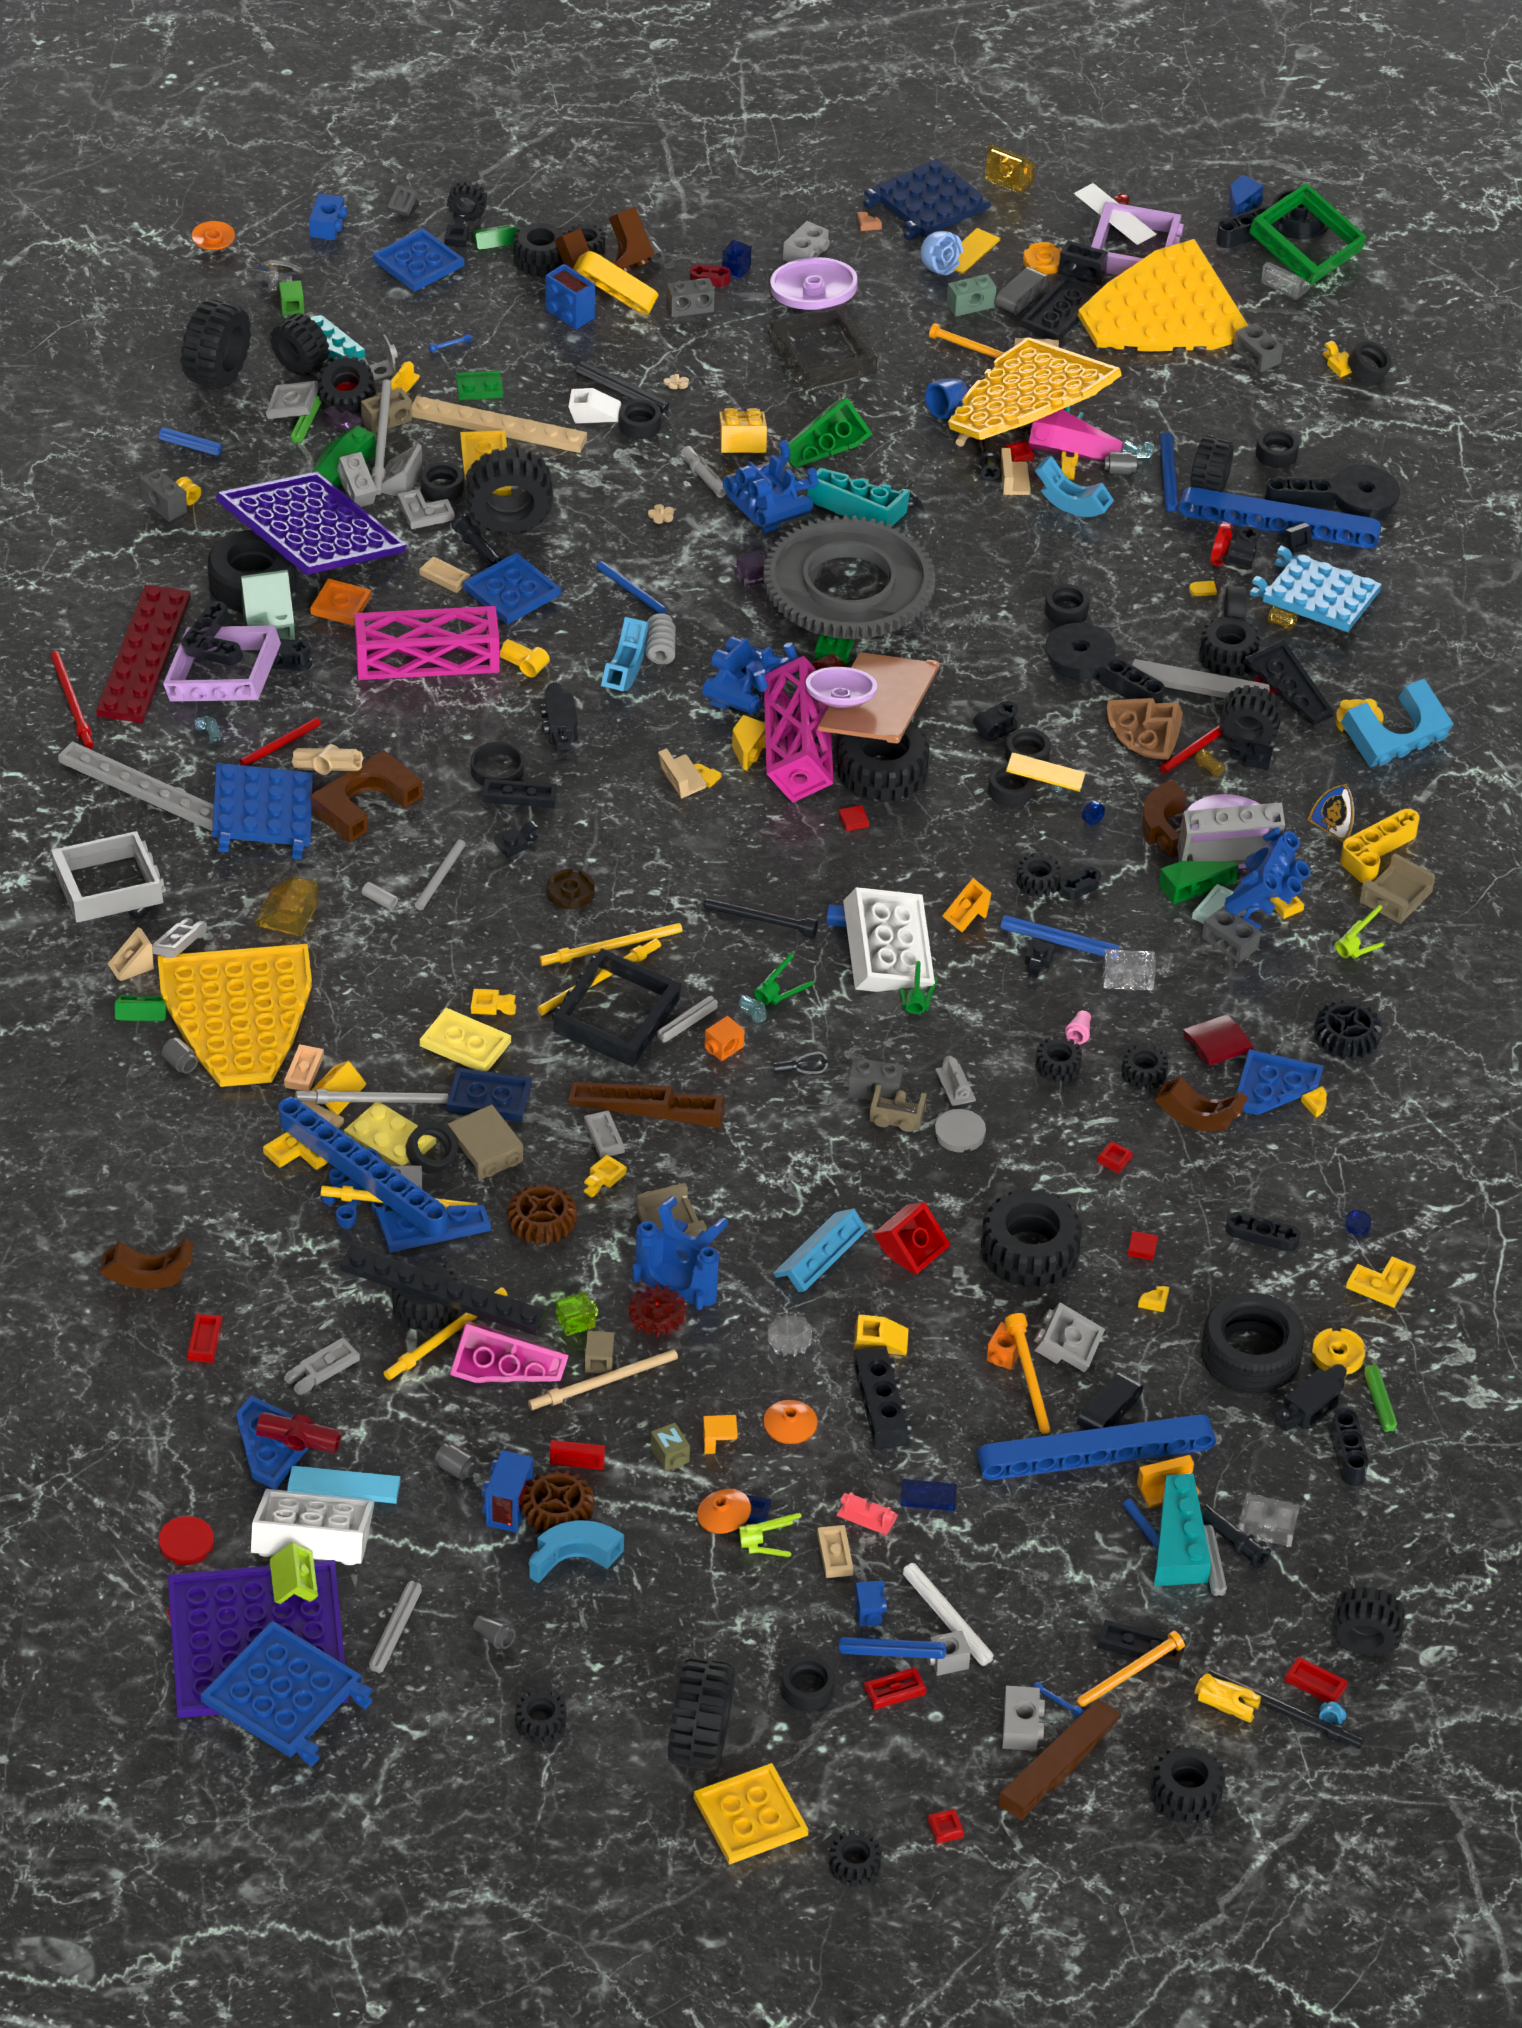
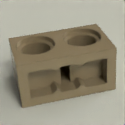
(399, 410)

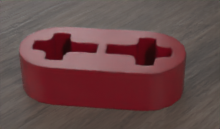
(718, 275)

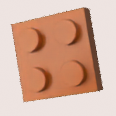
(340, 601)

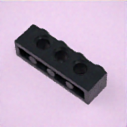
(881, 1397)

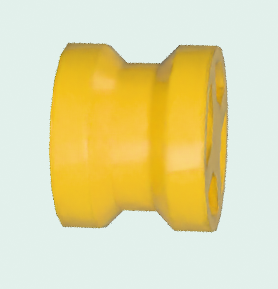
(192, 490)

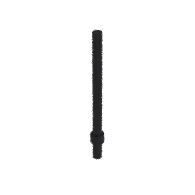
(1334, 1731)

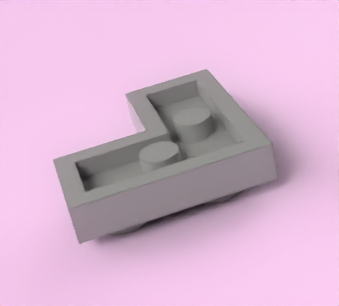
(422, 514)

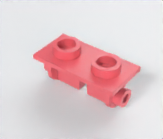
(866, 1514)

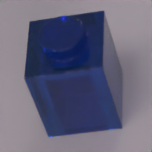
(737, 258)

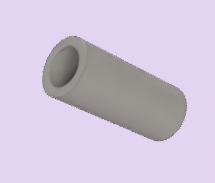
(379, 895)

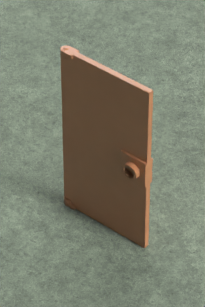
(898, 695)

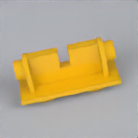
(405, 377)

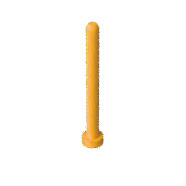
(935, 332)
(1174, 1641)

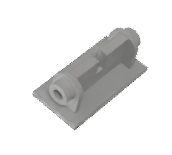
(954, 1082)

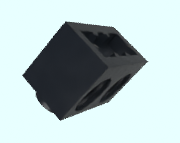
(1083, 262)

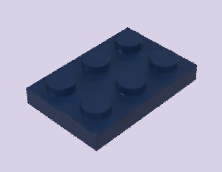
(479, 1089)

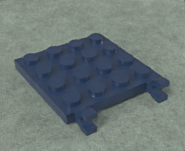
(928, 198)

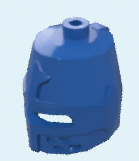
(945, 396)

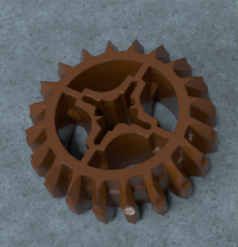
(541, 1205)
(559, 1495)

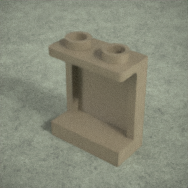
(1398, 889)
(487, 1141)
(650, 1201)

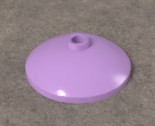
(841, 686)

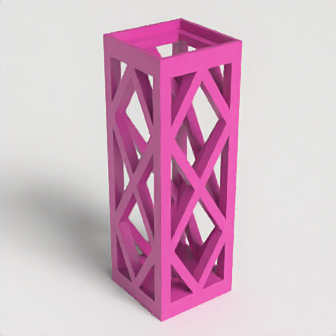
(443, 640)
(789, 772)

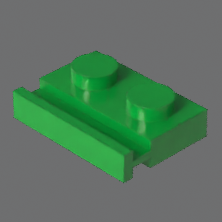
(479, 385)
(829, 645)

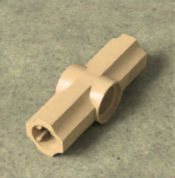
(327, 759)

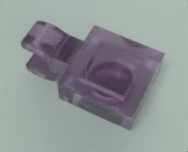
(341, 421)

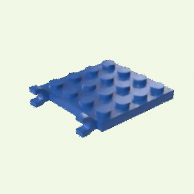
(262, 806)
(284, 1691)

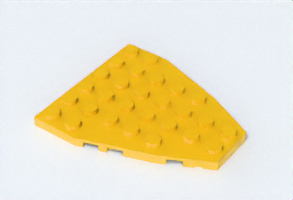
(1164, 304)
(1027, 386)
(238, 1007)

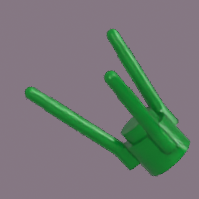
(769, 989)
(915, 1000)

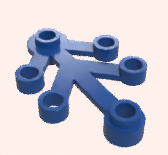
(347, 1215)

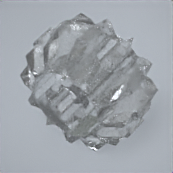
(790, 1334)

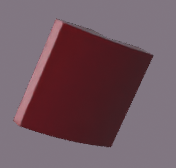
(1218, 1039)

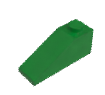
(1193, 878)

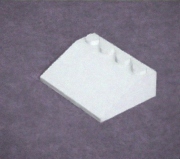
(887, 939)
(321, 1523)

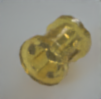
(1282, 618)

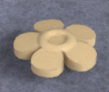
(675, 382)
(660, 514)

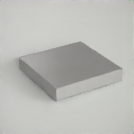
(292, 399)

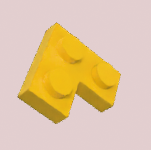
(287, 1148)
(1382, 1287)

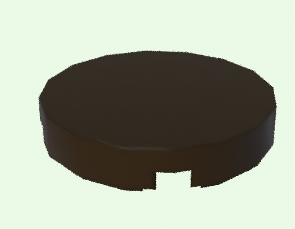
(570, 889)

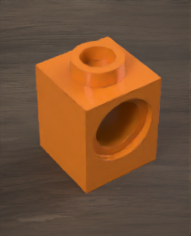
(724, 1038)
(1002, 1348)

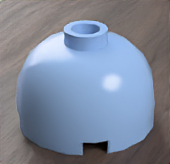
(939, 250)

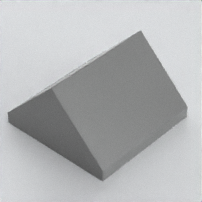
(403, 471)

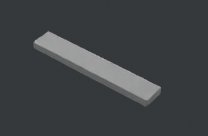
(1194, 680)

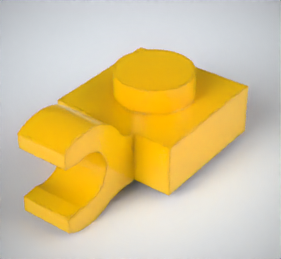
(1337, 361)
(1068, 465)
(489, 1001)
(606, 1172)

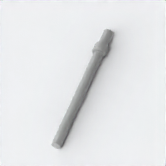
(378, 470)
(321, 1096)

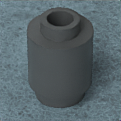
(1120, 463)
(179, 1055)
(456, 1461)

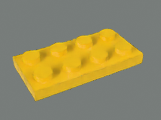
(477, 444)

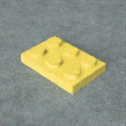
(465, 1040)
(387, 1134)

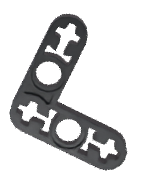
(197, 642)

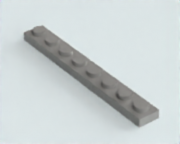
(138, 784)

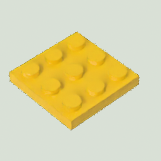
(750, 1813)

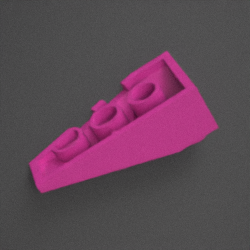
(1072, 435)
(501, 1357)

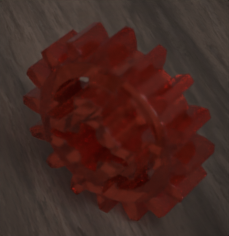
(657, 1310)

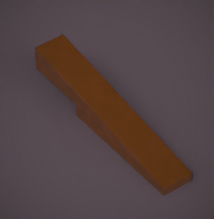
(650, 1102)
(1058, 1760)

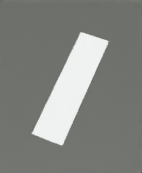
(1123, 221)

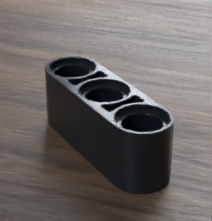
(1110, 1403)
(1349, 1446)

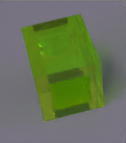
(576, 1313)

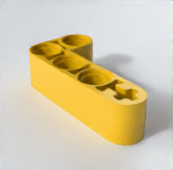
(616, 282)
(1363, 850)

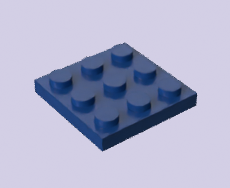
(418, 259)
(512, 587)

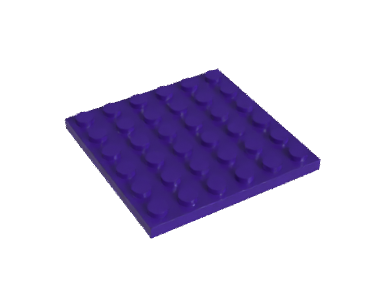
(311, 522)
(227, 1609)

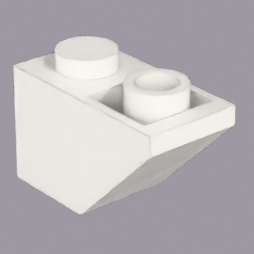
(593, 406)

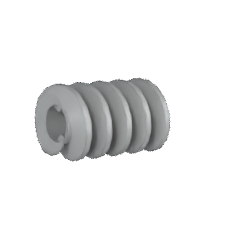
(660, 639)

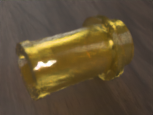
(1205, 759)

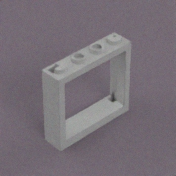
(1228, 820)
(102, 852)

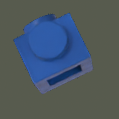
(870, 1602)

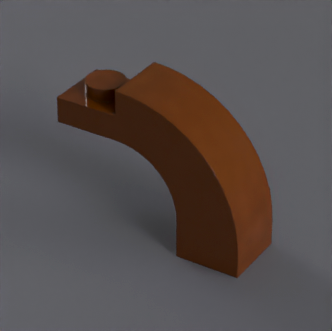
(1160, 805)
(1199, 1112)
(145, 1270)

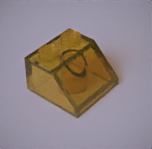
(1009, 169)
(289, 906)

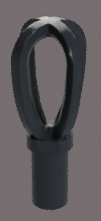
(794, 1065)

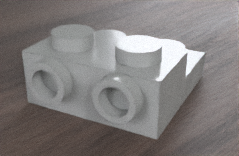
(1068, 1337)

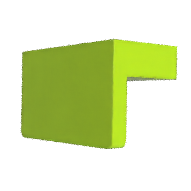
(293, 1573)

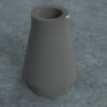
(496, 1632)

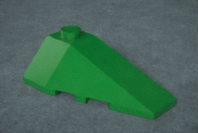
(829, 434)
(347, 443)

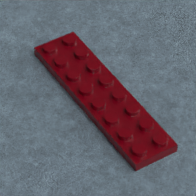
(143, 654)

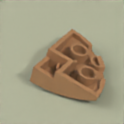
(1146, 725)

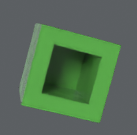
(291, 297)

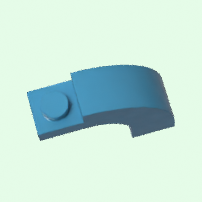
(1069, 496)
(626, 663)
(575, 1539)

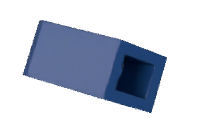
(1244, 195)

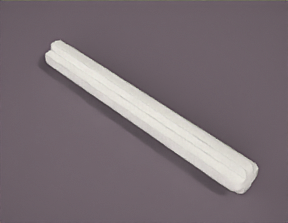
(947, 1612)

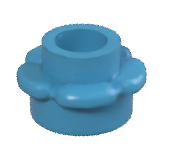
(1332, 1712)

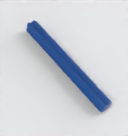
(1169, 472)
(1056, 936)

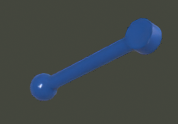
(467, 338)
(1075, 1710)

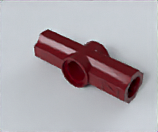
(298, 1432)

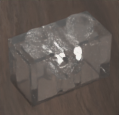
(1269, 1519)

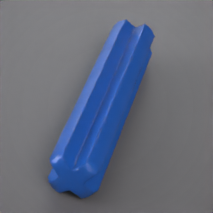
(190, 441)

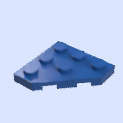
(1275, 1080)
(267, 1458)

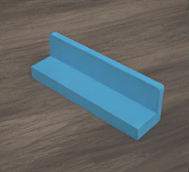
(822, 1249)

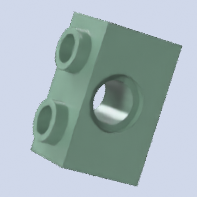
(971, 295)

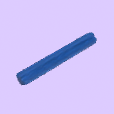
(894, 1648)

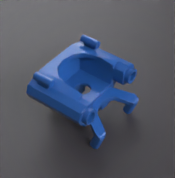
(767, 507)
(740, 669)
(1272, 875)
(678, 1259)

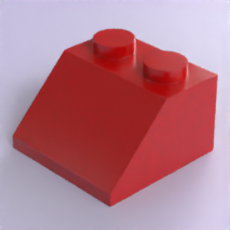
(912, 1237)

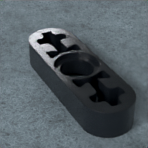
(1243, 1232)

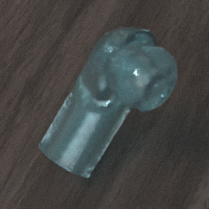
(1141, 452)
(209, 724)

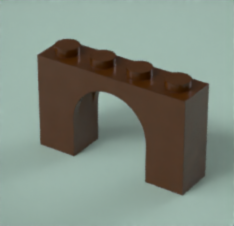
(631, 238)
(379, 774)

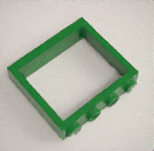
(1288, 253)

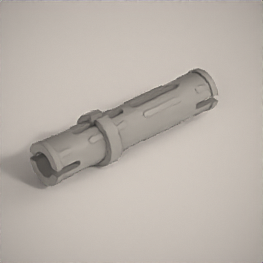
(699, 466)

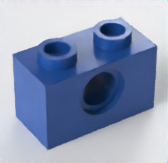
(327, 216)

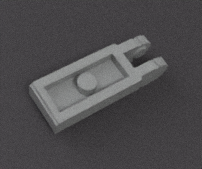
(179, 938)
(322, 1365)

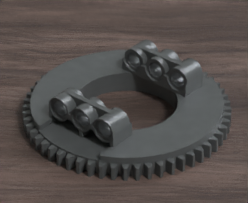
(798, 561)

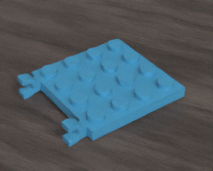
(1317, 590)

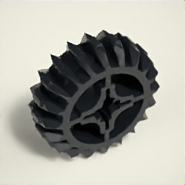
(1347, 1029)

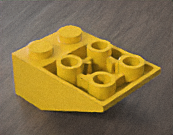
(743, 431)

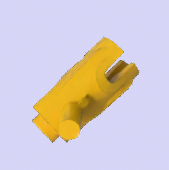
(1225, 1697)

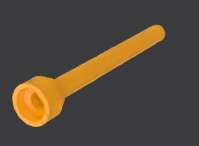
(1016, 1325)

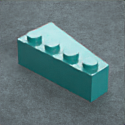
(858, 497)
(1182, 1542)

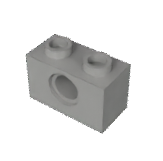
(1020, 1704)

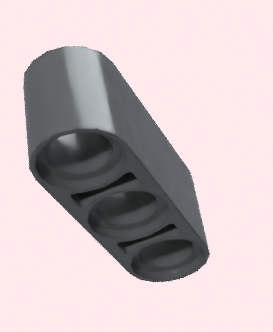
(1021, 290)

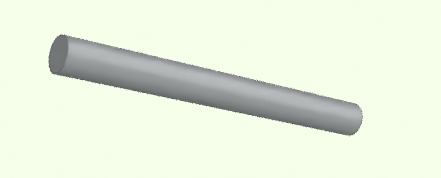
(440, 874)

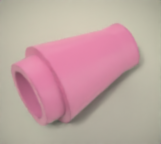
(1079, 1028)

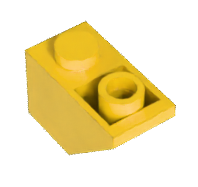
(748, 740)
(878, 1332)

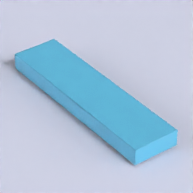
(344, 1483)

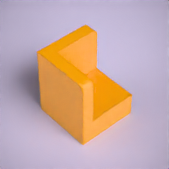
(718, 1428)

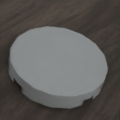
(960, 1130)

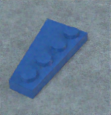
(403, 1235)

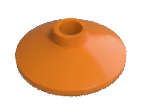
(213, 235)
(790, 1421)
(724, 1511)

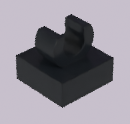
(1298, 537)

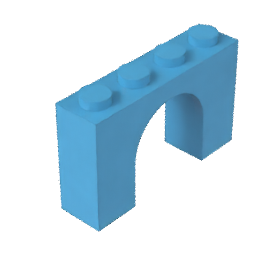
(1381, 745)

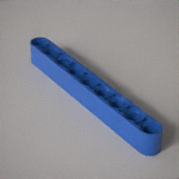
(1278, 516)
(363, 1167)
(1096, 1447)

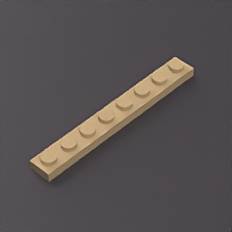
(484, 420)

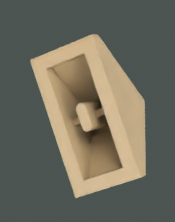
(133, 957)

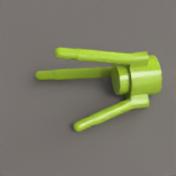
(1350, 942)
(752, 1535)

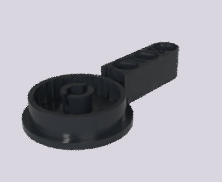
(1296, 224)
(1355, 489)
(1088, 651)

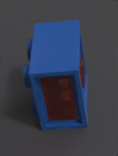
(570, 296)
(506, 1490)

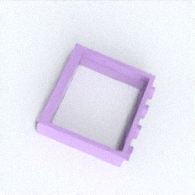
(1151, 218)
(227, 689)

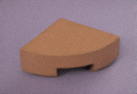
(867, 222)

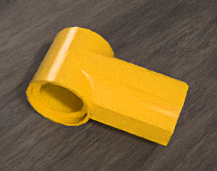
(528, 660)

